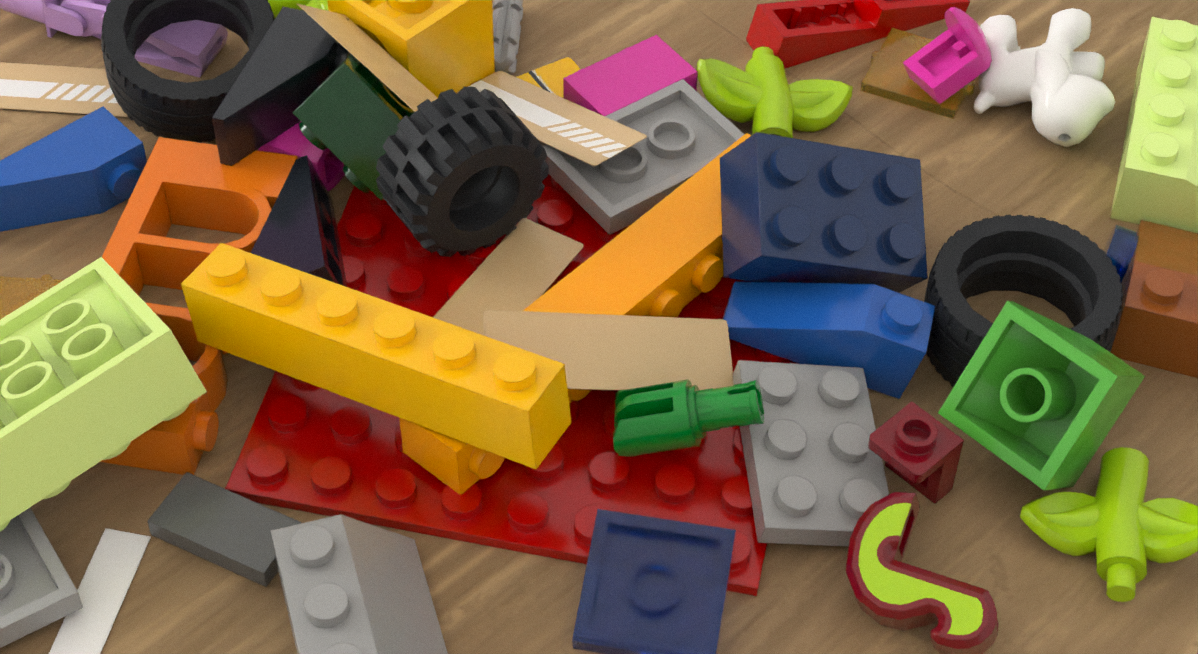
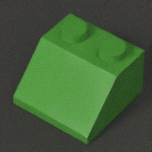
(1040, 396)

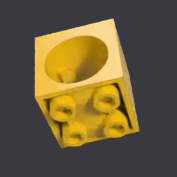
(434, 40)

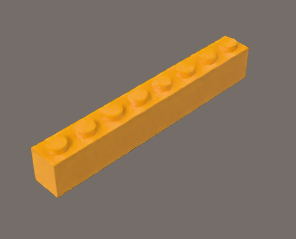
(641, 272)

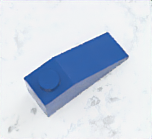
(71, 172)
(834, 327)

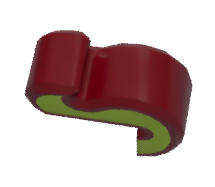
(910, 596)

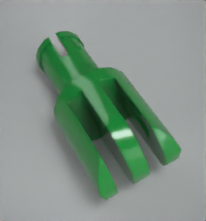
(680, 415)

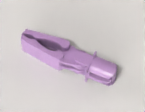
(178, 47)

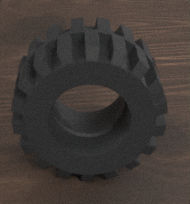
(461, 171)

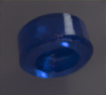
(1121, 248)

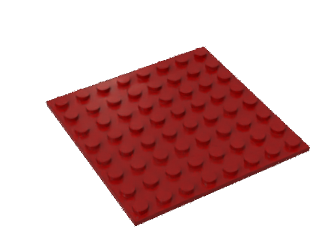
(348, 459)

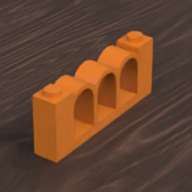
(192, 189)

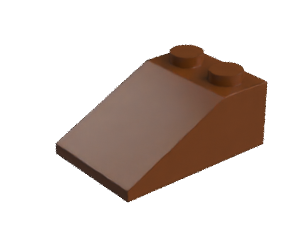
(1161, 301)

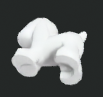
(1058, 81)

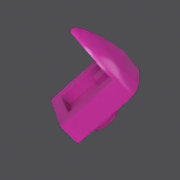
(950, 58)

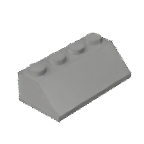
(355, 589)

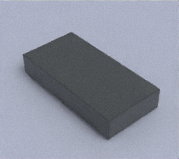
(220, 527)

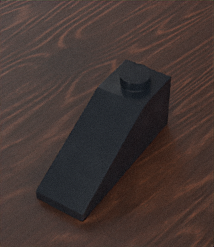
(274, 83)
(303, 227)

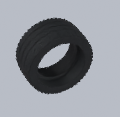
(167, 105)
(1023, 257)

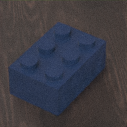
(821, 214)

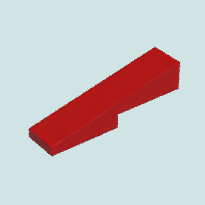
(818, 28)

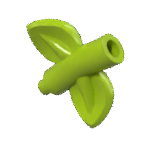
(767, 99)
(1117, 523)

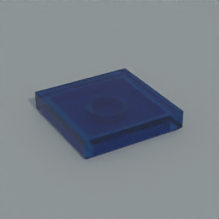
(653, 586)

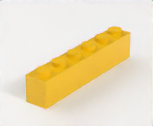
(380, 354)

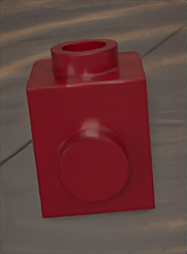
(919, 451)

